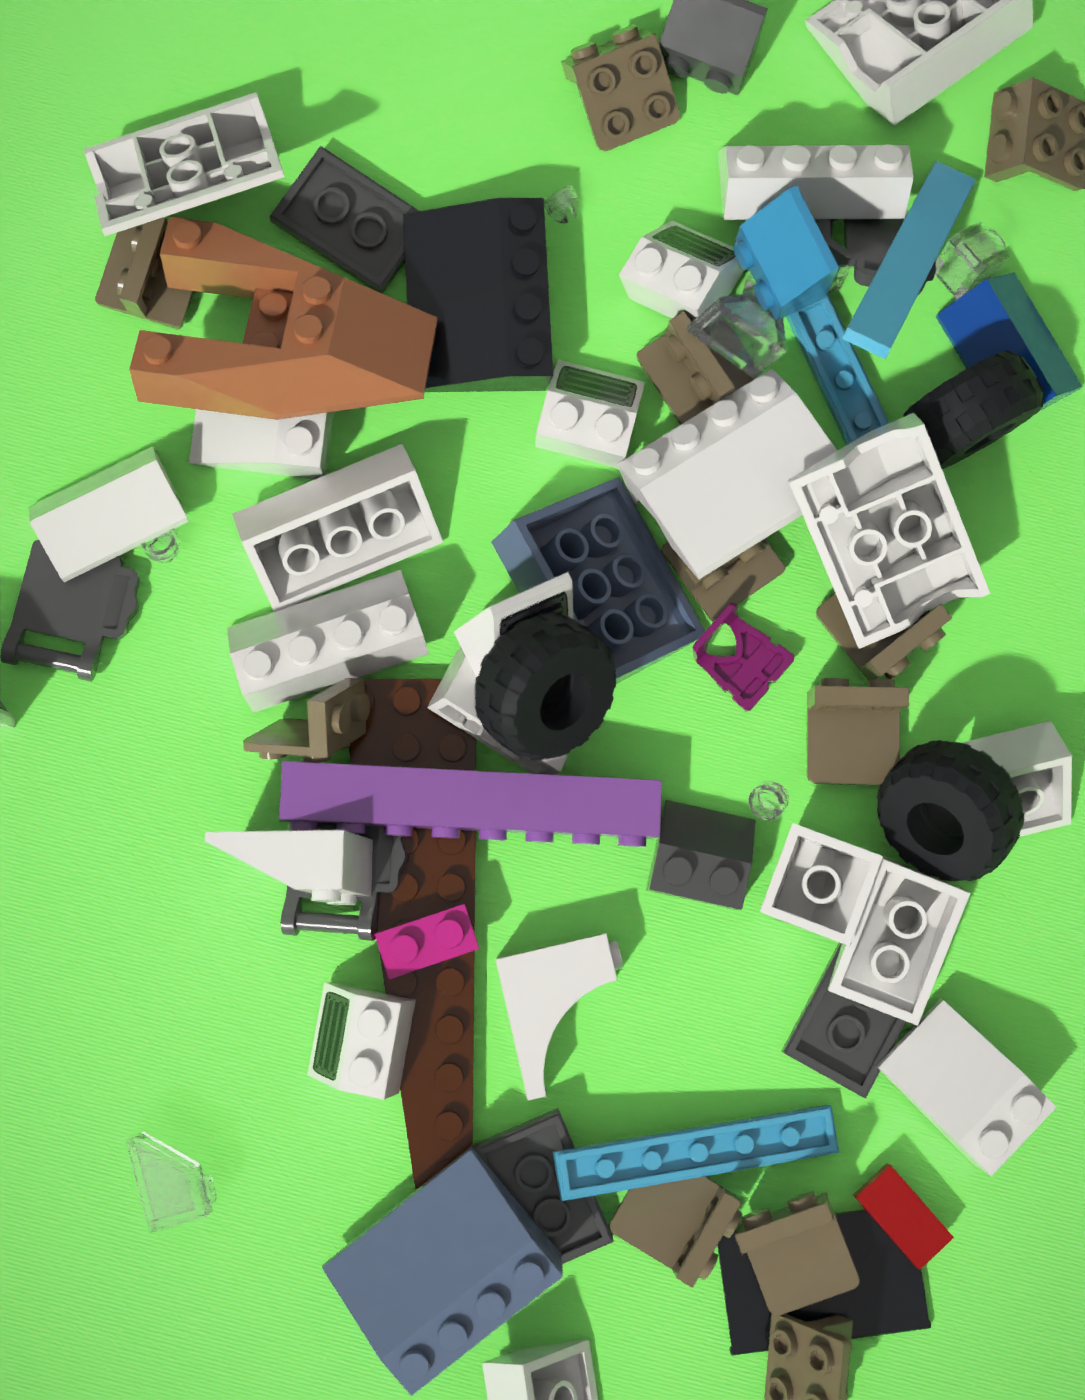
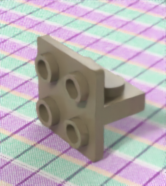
(136, 279)
(688, 371)
(731, 581)
(808, 1358)

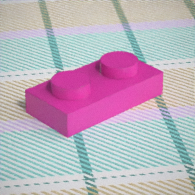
(426, 941)

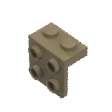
(623, 87)
(1038, 133)
(887, 654)
(333, 722)
(853, 731)
(679, 1224)
(797, 1253)

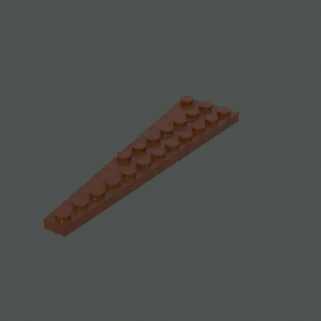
(437, 877)

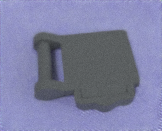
(864, 245)
(77, 610)
(388, 861)

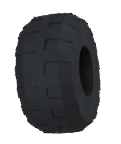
(979, 406)
(545, 686)
(950, 810)

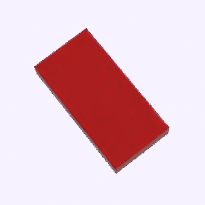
(903, 1216)

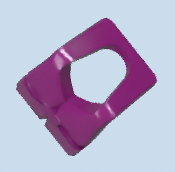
(751, 668)

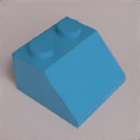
(786, 255)

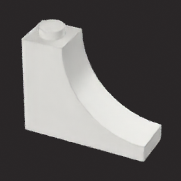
(456, 703)
(542, 988)

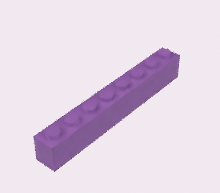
(469, 801)

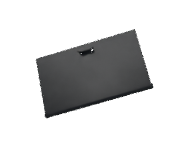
(883, 1303)

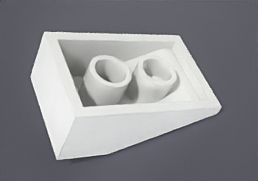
(261, 444)
(321, 862)
(899, 941)
(966, 1087)

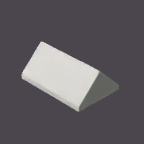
(107, 514)

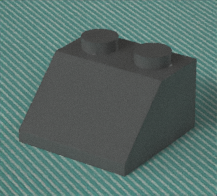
(712, 41)
(702, 855)

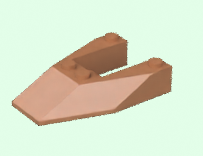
(307, 343)

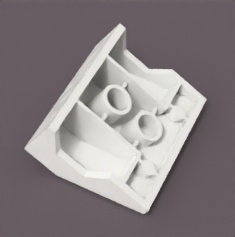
(914, 49)
(182, 163)
(726, 472)
(888, 530)

